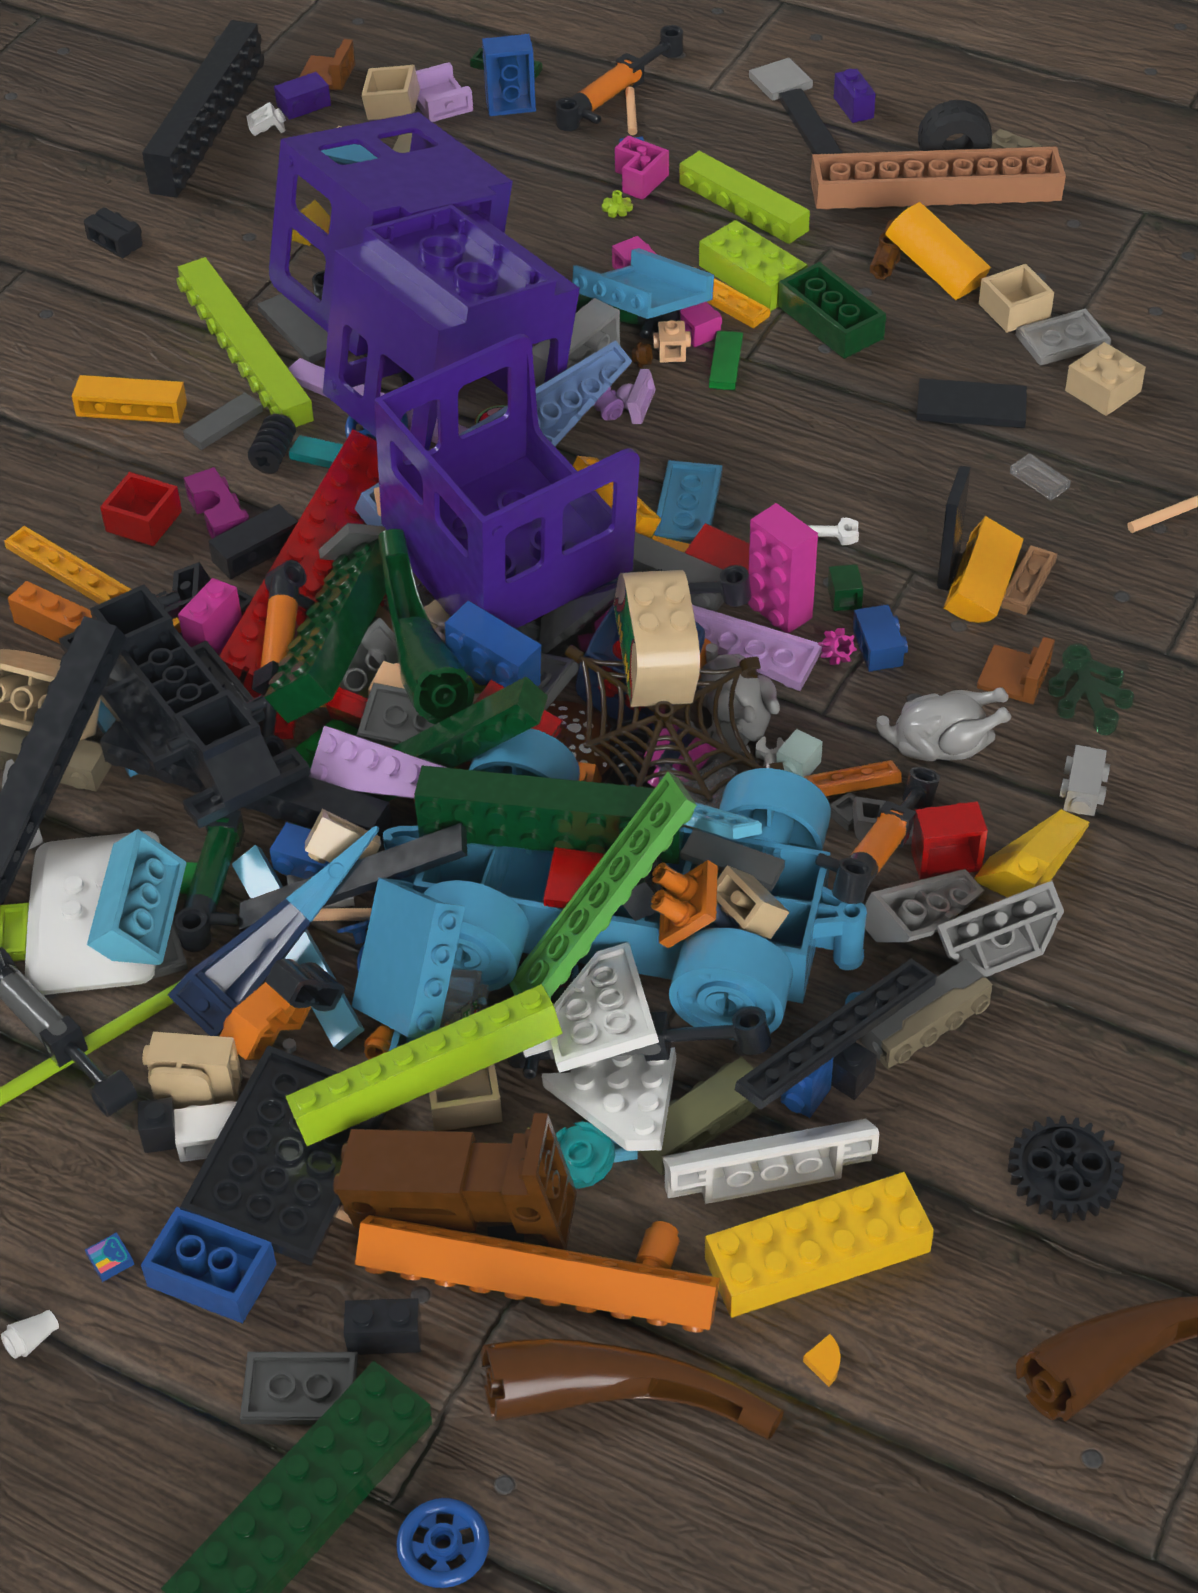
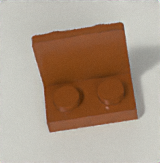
(333, 70)
(1017, 671)

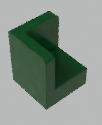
(845, 587)

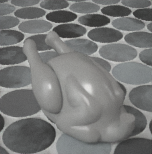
(753, 699)
(945, 725)

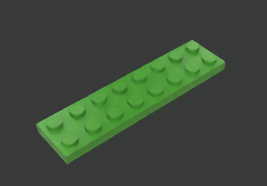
(606, 887)

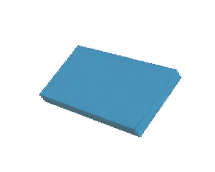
(687, 499)

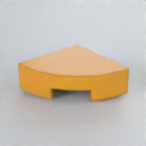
(824, 1359)

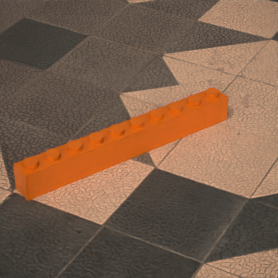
(538, 1273)

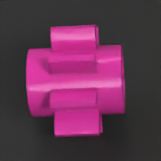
(837, 646)

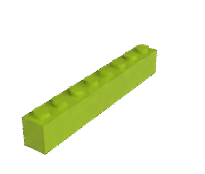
(424, 1065)

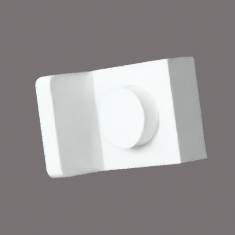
(264, 118)

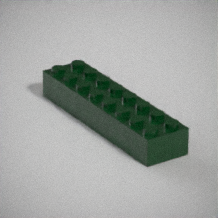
(329, 634)
(530, 810)
(309, 1490)

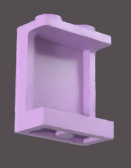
(441, 94)

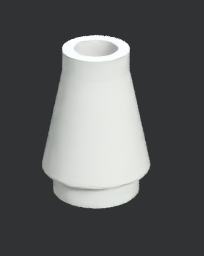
(27, 1334)

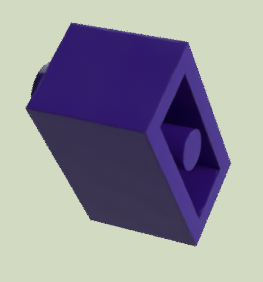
(302, 95)
(854, 95)

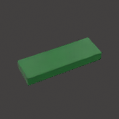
(726, 360)

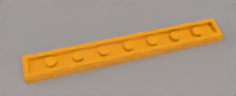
(67, 567)

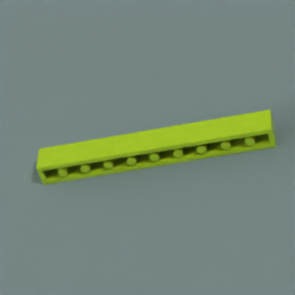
(244, 342)

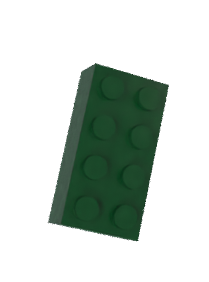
(832, 310)

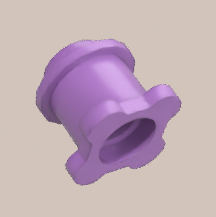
(609, 405)

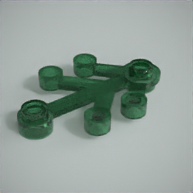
(1079, 660)

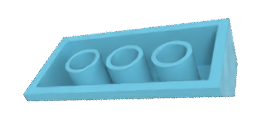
(137, 901)

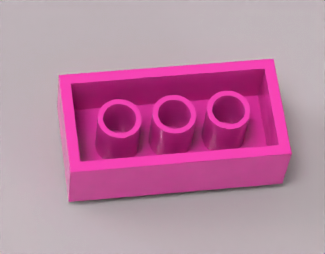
(782, 568)

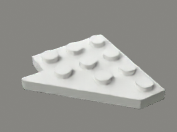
(601, 1012)
(620, 1097)

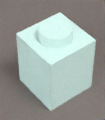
(800, 753)

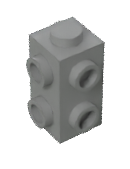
(1086, 774)

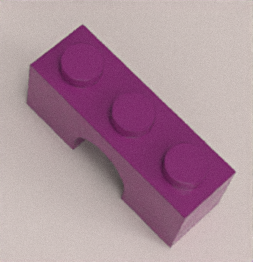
(212, 496)

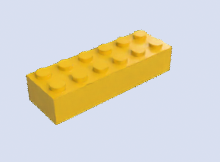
(818, 1244)

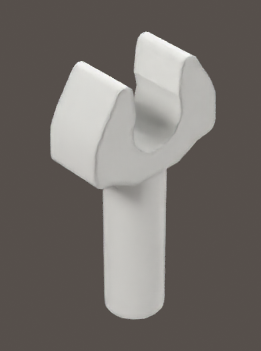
(845, 531)
(768, 755)

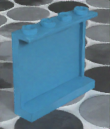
(648, 286)
(407, 958)

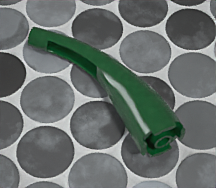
(426, 665)

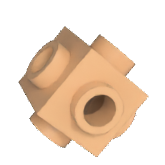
(672, 341)

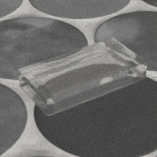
(1040, 476)

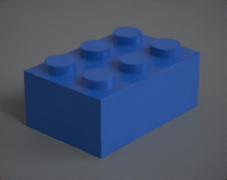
(509, 74)
(491, 647)
(209, 1264)

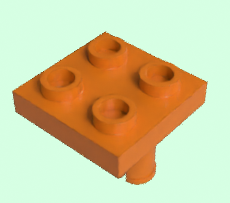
(687, 903)

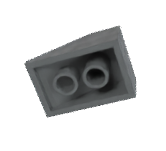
(375, 647)

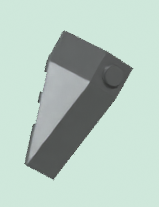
(574, 617)

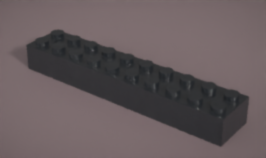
(203, 109)

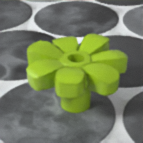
(617, 205)

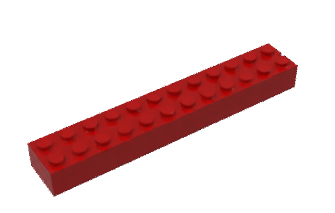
(326, 514)

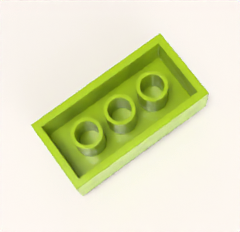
(748, 262)

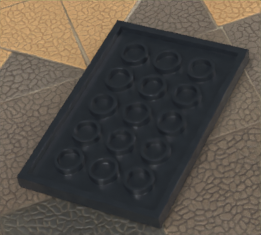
(263, 1172)

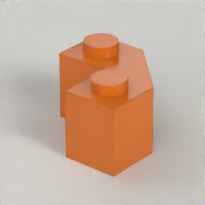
(259, 1021)

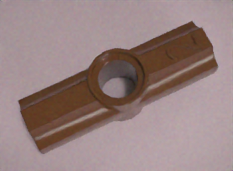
(886, 256)

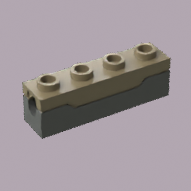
(941, 1008)

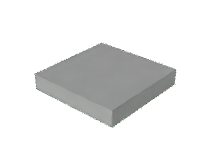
(780, 77)

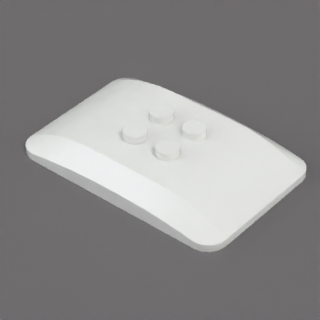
(60, 917)

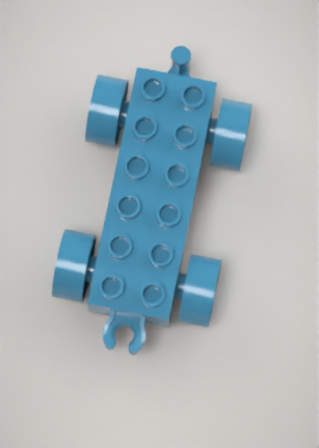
(711, 969)

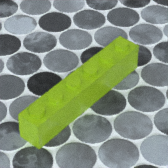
(744, 197)

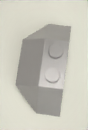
(1004, 930)

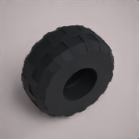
(951, 119)

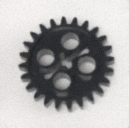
(1065, 1168)

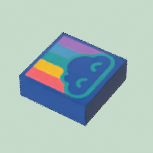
(109, 1257)

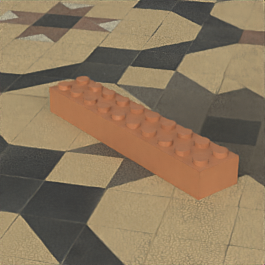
(937, 177)

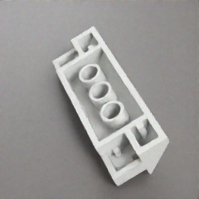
(770, 1162)

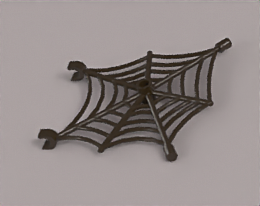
(663, 719)

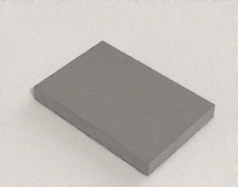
(1062, 336)

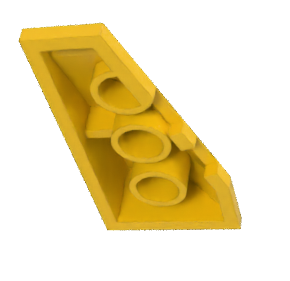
(1033, 856)

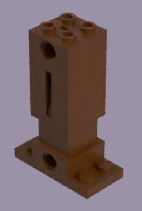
(456, 1182)

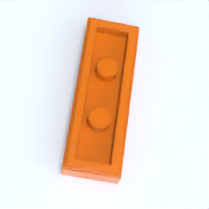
(857, 778)

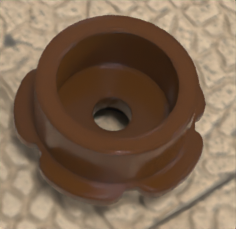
(642, 354)

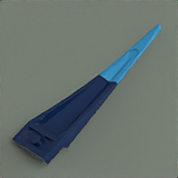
(243, 964)

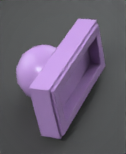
(638, 395)

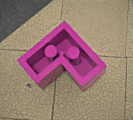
(641, 166)

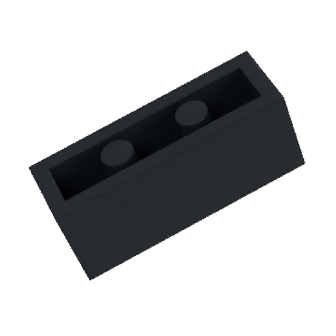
(252, 541)

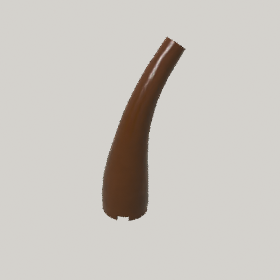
(1097, 1353)
(565, 1373)

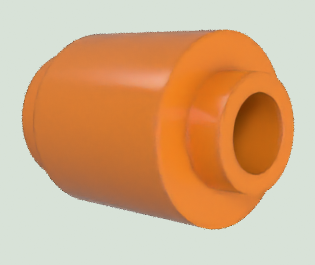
(659, 1245)

